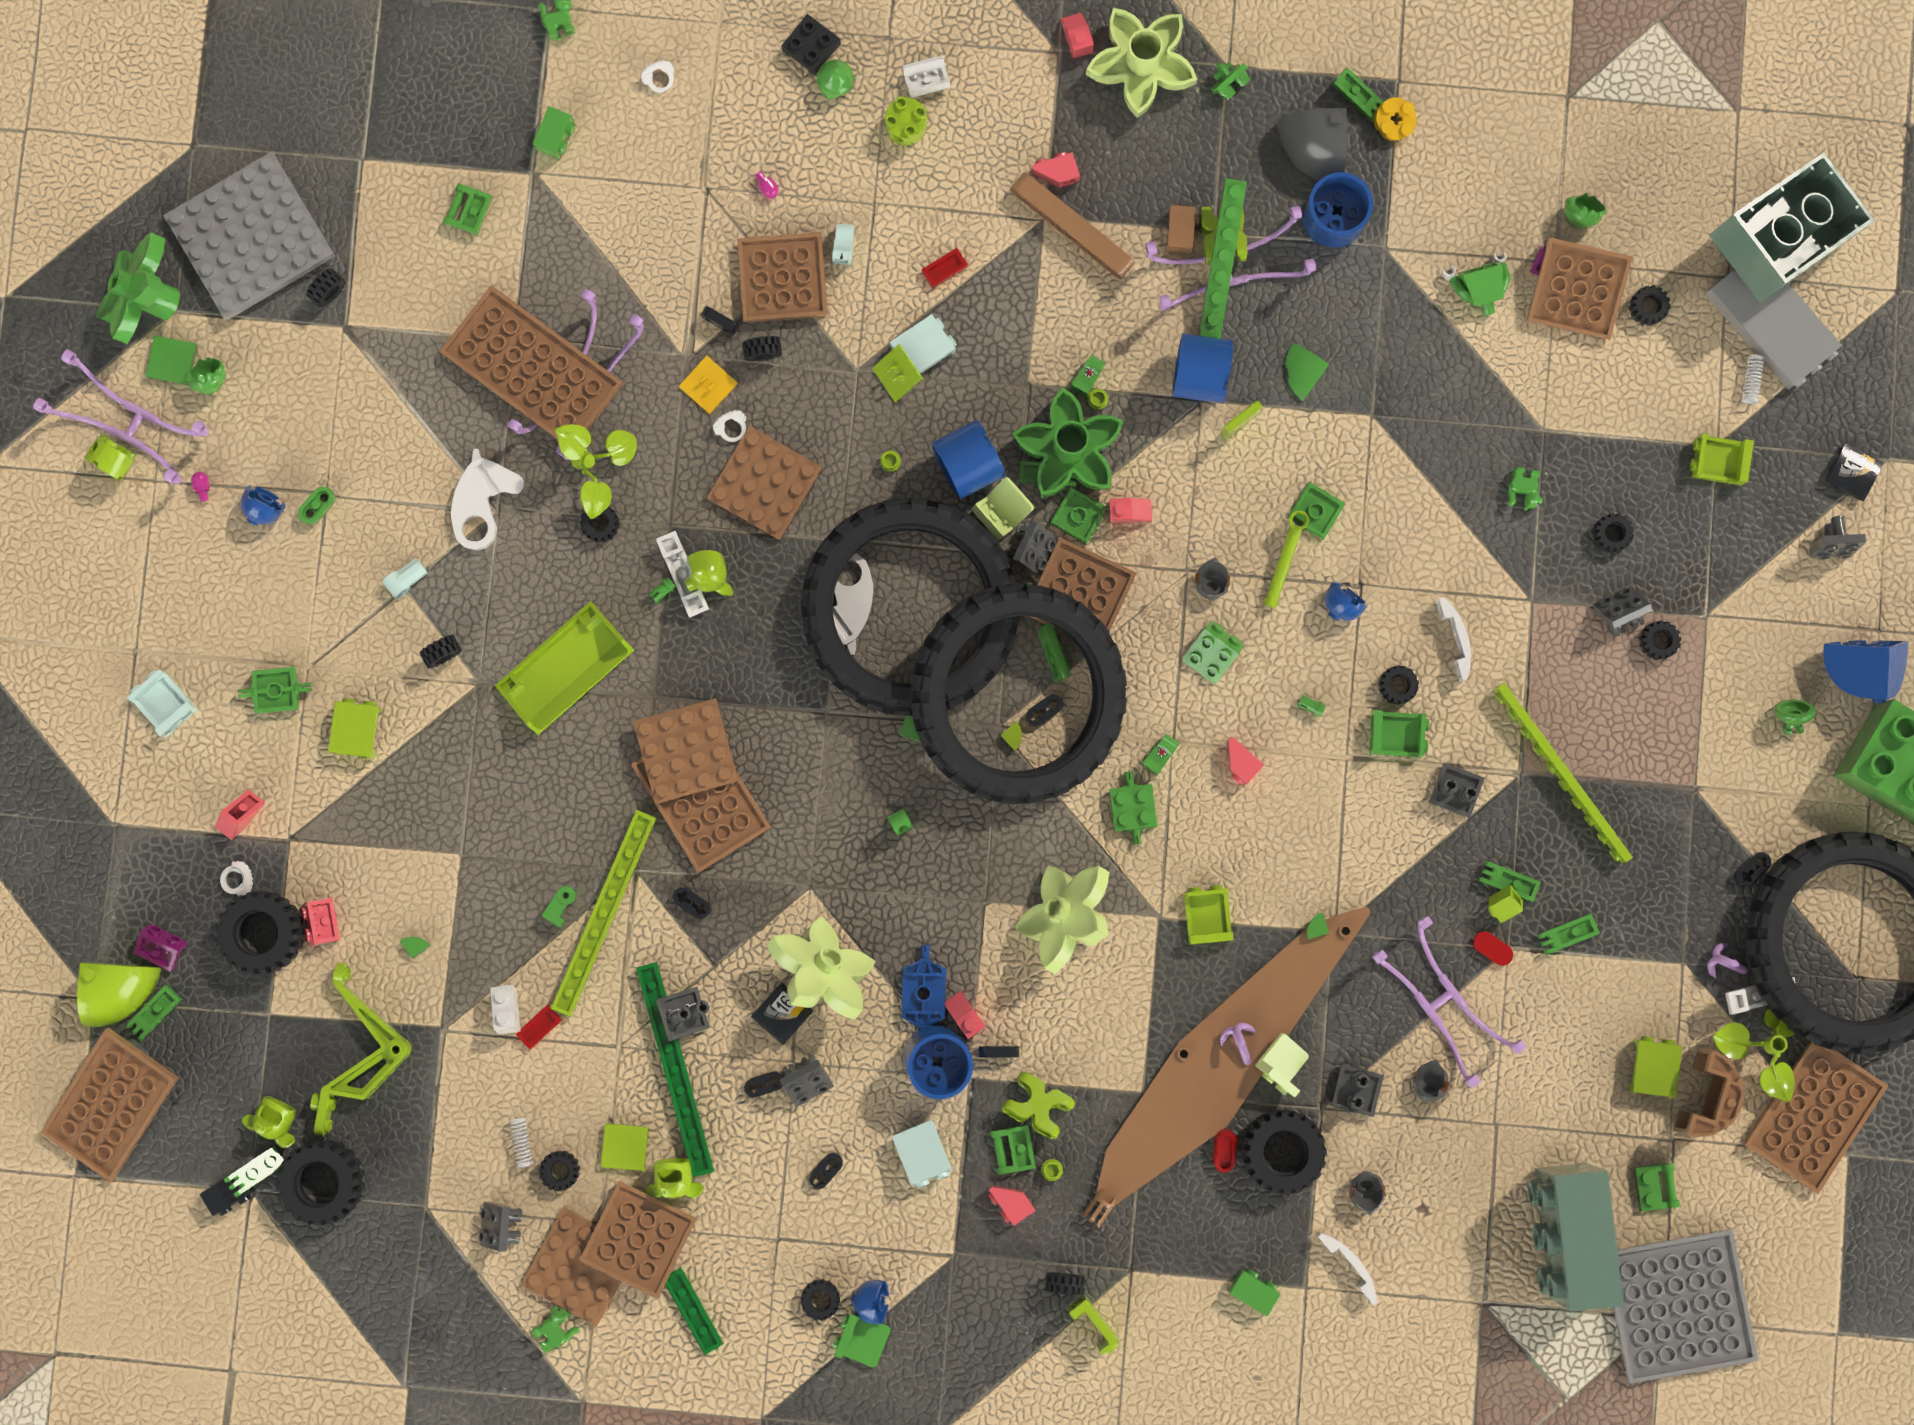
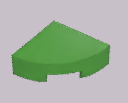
(1317, 927)
(414, 945)

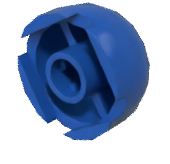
(260, 506)
(1343, 603)
(870, 1301)

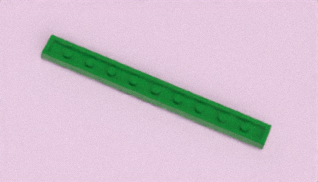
(676, 1074)

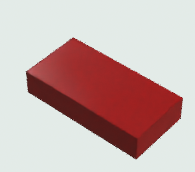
(944, 268)
(539, 1027)

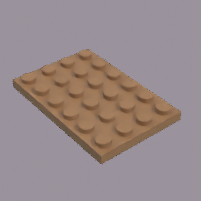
(710, 821)
(109, 1105)
(1820, 1120)

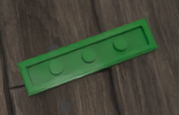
(693, 1311)

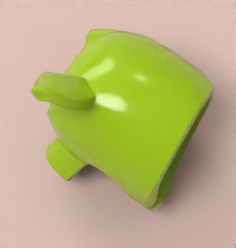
(708, 573)
(272, 1121)
(673, 1179)

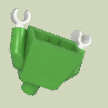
(1481, 284)

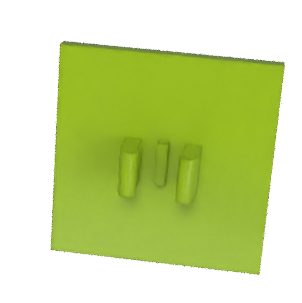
(897, 373)

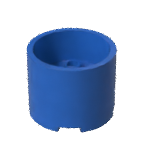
(1341, 194)
(1202, 368)
(968, 459)
(939, 1079)

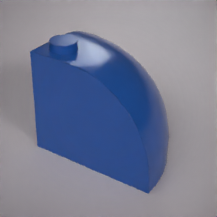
(1867, 669)

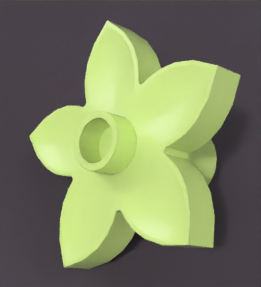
(1142, 59)
(1066, 914)
(822, 969)

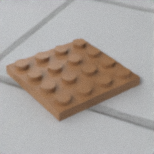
(782, 277)
(1579, 288)
(764, 483)
(1088, 579)
(685, 751)
(638, 1239)
(566, 1280)

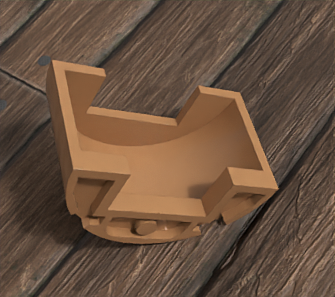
(1722, 1100)

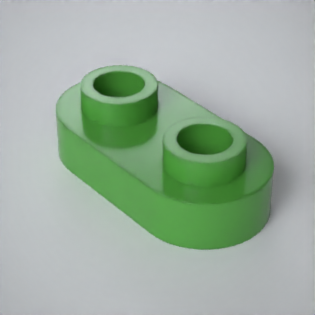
(315, 504)

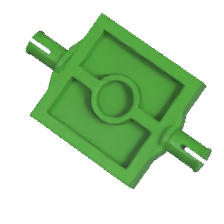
(275, 690)
(1132, 807)

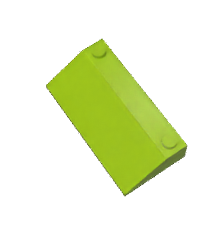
(564, 668)

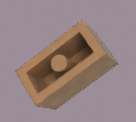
(1181, 229)

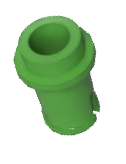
(663, 589)
(1311, 706)

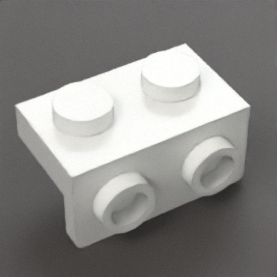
(926, 76)

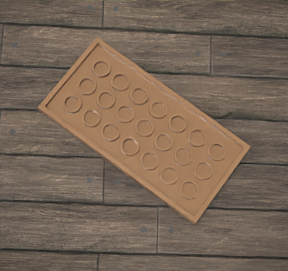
(530, 365)

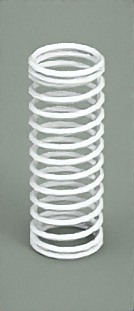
(1752, 359)
(527, 1162)

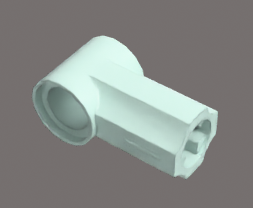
(401, 581)

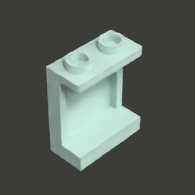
(926, 343)
(162, 702)
(922, 1154)

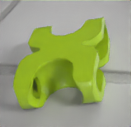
(1208, 229)
(1038, 1105)

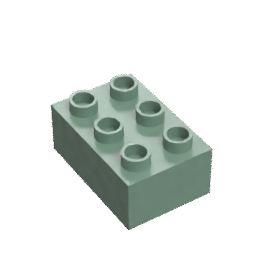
(1791, 227)
(1576, 1237)

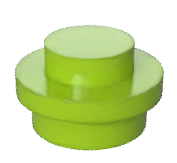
(1097, 399)
(890, 461)
(1052, 1169)

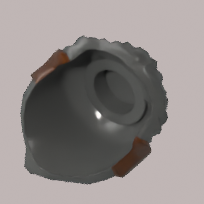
(1212, 579)
(1430, 1082)
(1367, 1191)

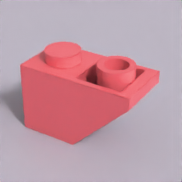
(1057, 171)
(1013, 1202)

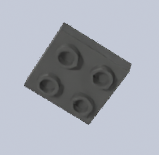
(1836, 541)
(1034, 548)
(1623, 608)
(1456, 790)
(683, 1013)
(806, 1082)
(1357, 1090)
(495, 1226)

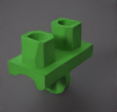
(1237, 74)

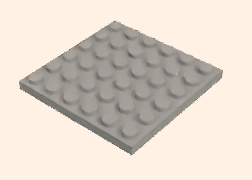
(249, 236)
(1683, 1307)

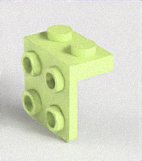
(1003, 509)
(1282, 1063)

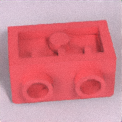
(320, 921)

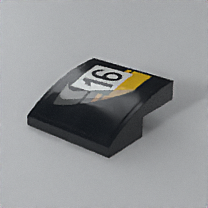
(1854, 472)
(780, 1017)

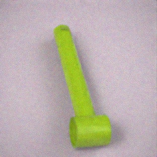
(1284, 560)

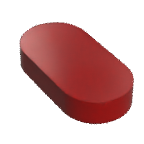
(1492, 948)
(1224, 1150)

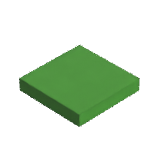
(171, 359)
(1321, 510)
(1078, 515)

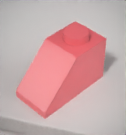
(1077, 35)
(1129, 510)
(1241, 762)
(239, 814)
(964, 1015)

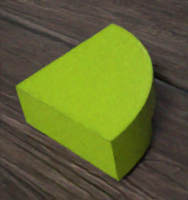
(1013, 736)

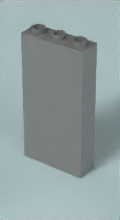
(1777, 328)

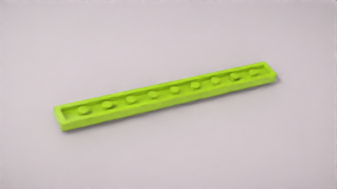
(1567, 780)
(603, 913)

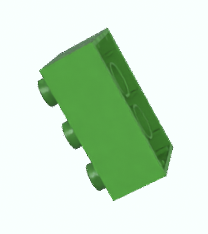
(1883, 759)

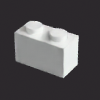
(505, 1009)

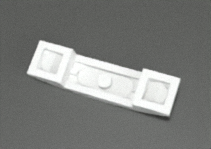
(677, 563)
(1447, 612)
(1744, 999)
(1366, 1285)

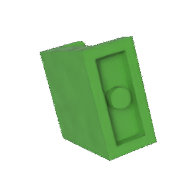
(1398, 734)

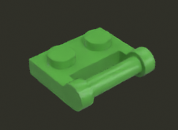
(473, 212)
(1020, 1148)
(1649, 1187)

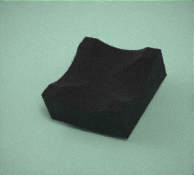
(811, 44)

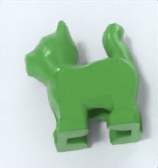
(557, 20)
(1526, 486)
(552, 1330)

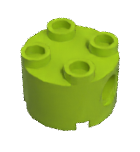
(906, 121)
(110, 458)

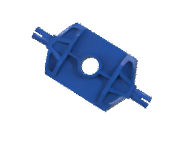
(929, 975)

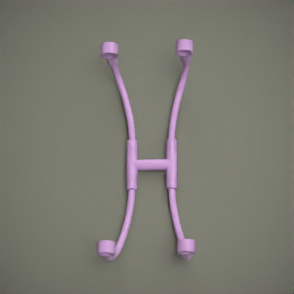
(590, 298)
(1165, 303)
(198, 429)
(1451, 992)

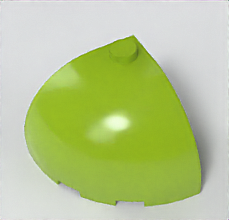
(113, 991)

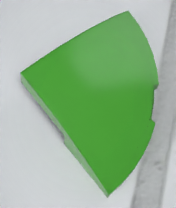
(1303, 370)

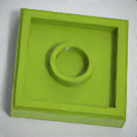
(1241, 420)
(624, 1146)

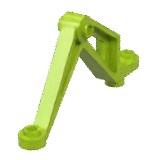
(387, 1038)

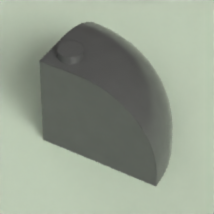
(1315, 140)

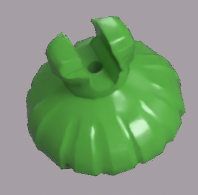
(1794, 714)

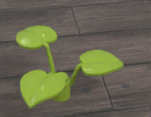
(573, 443)
(1733, 1043)

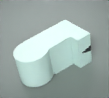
(843, 244)

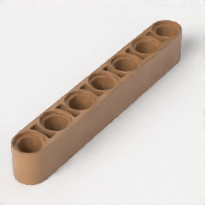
(1072, 225)

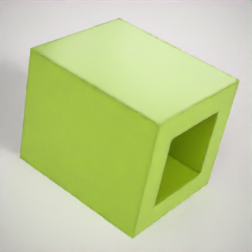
(1505, 904)

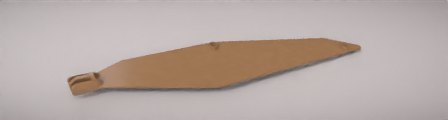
(1204, 1091)

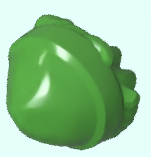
(835, 79)
(1584, 211)
(206, 376)

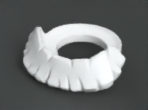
(665, 66)
(719, 426)
(245, 886)

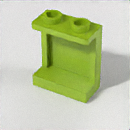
(1721, 459)
(354, 728)
(1208, 915)
(1656, 1067)
(1083, 1305)

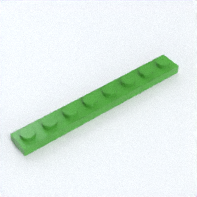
(1222, 258)

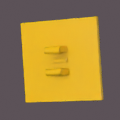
(708, 384)

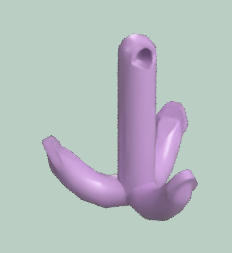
(1725, 961)
(1241, 1043)

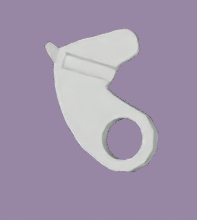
(471, 497)
(853, 605)

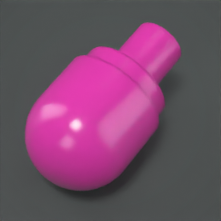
(767, 185)
(201, 485)

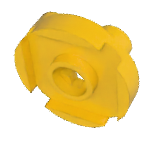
(1386, 126)

